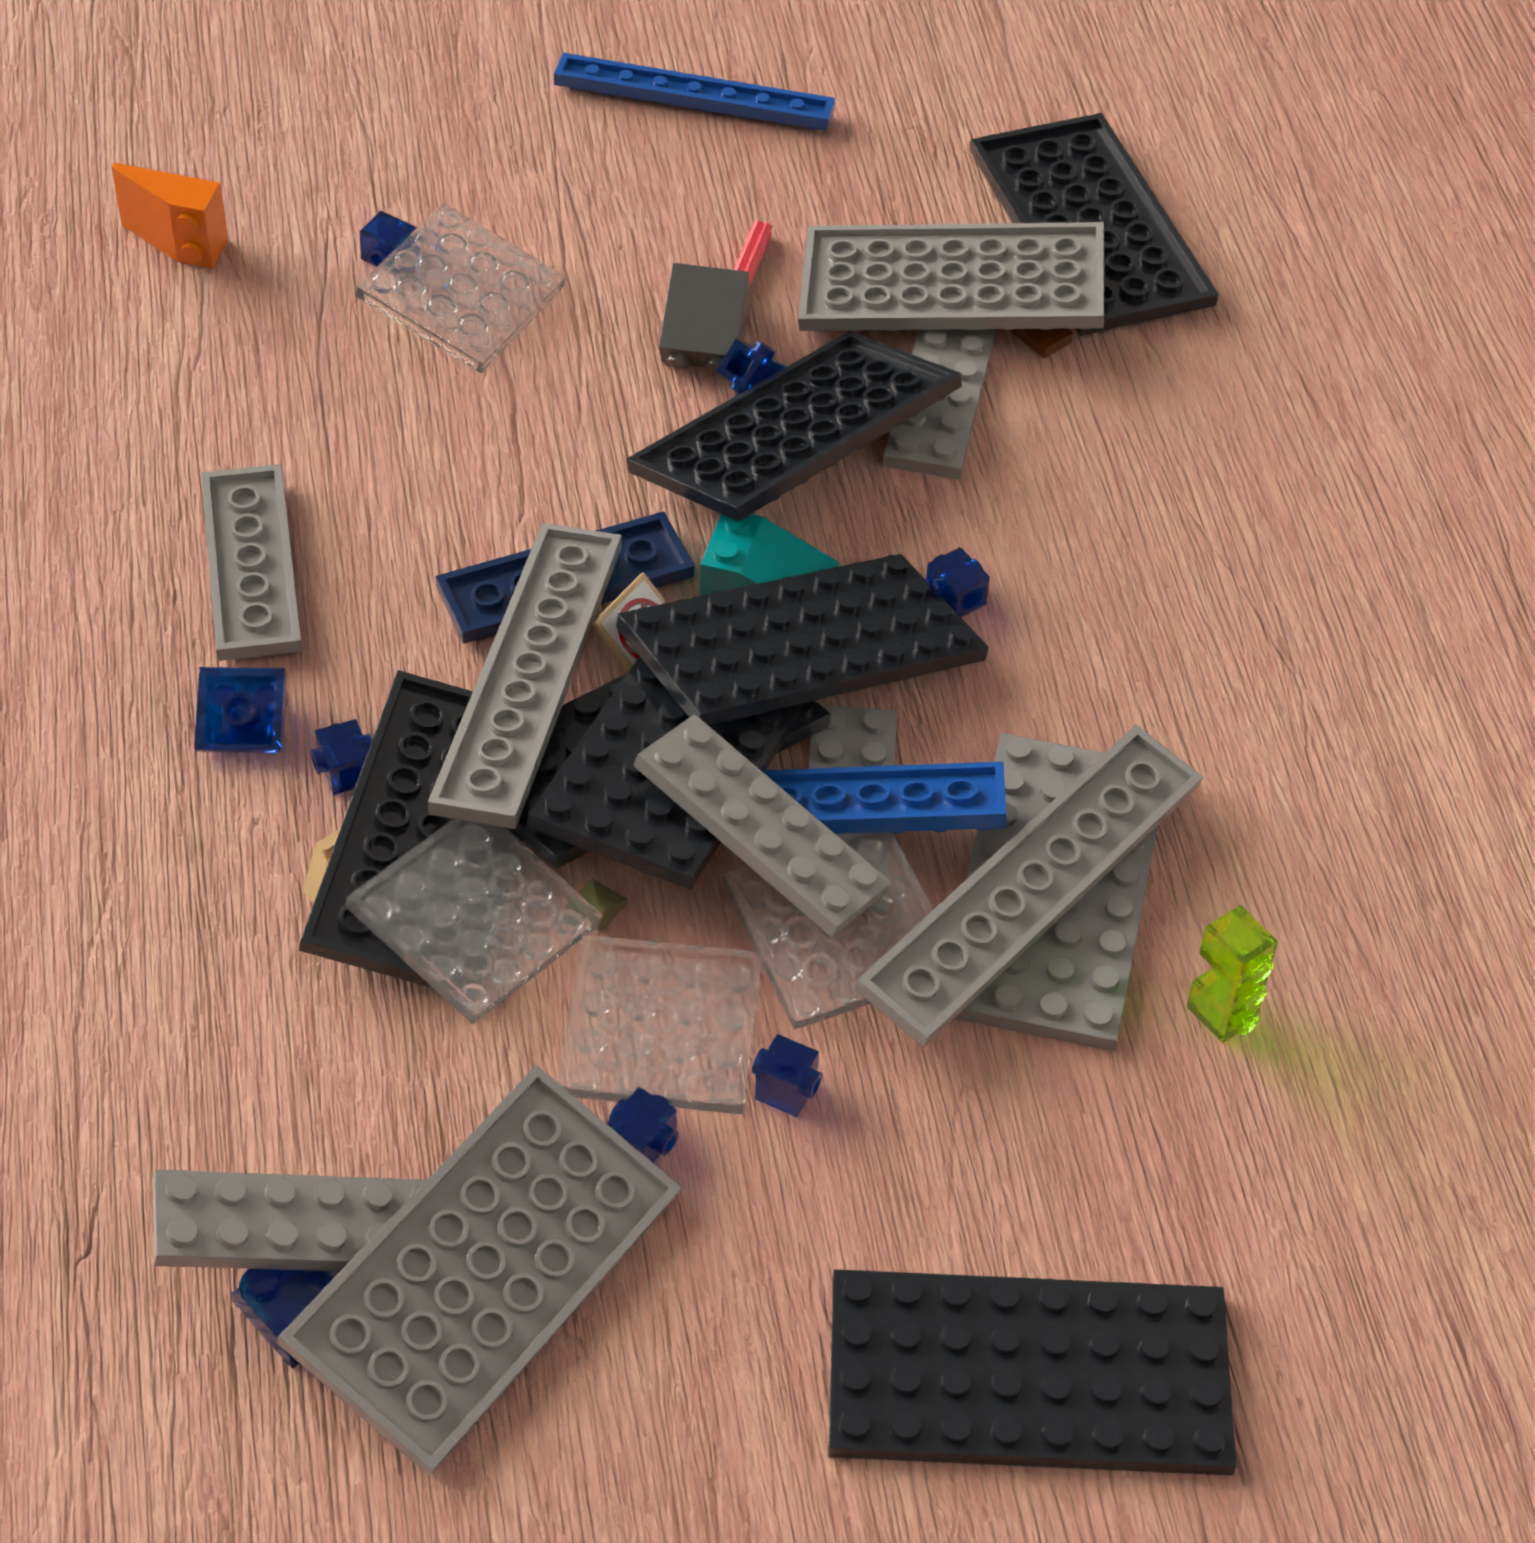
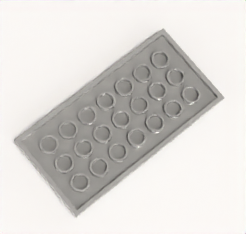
(953, 277)
(1079, 970)
(479, 1269)

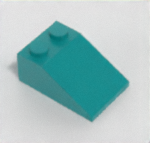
(754, 554)

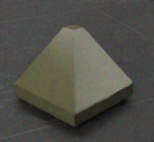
(604, 900)

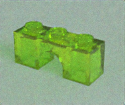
(1241, 961)

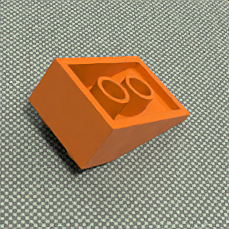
(173, 213)

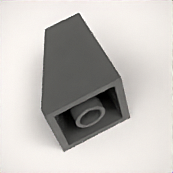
(703, 315)

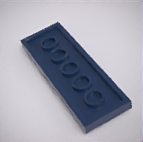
(481, 592)

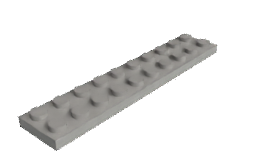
(525, 677)
(1027, 885)

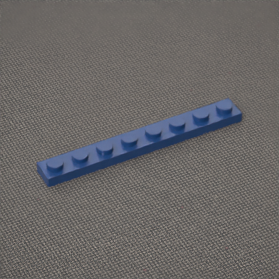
(694, 91)

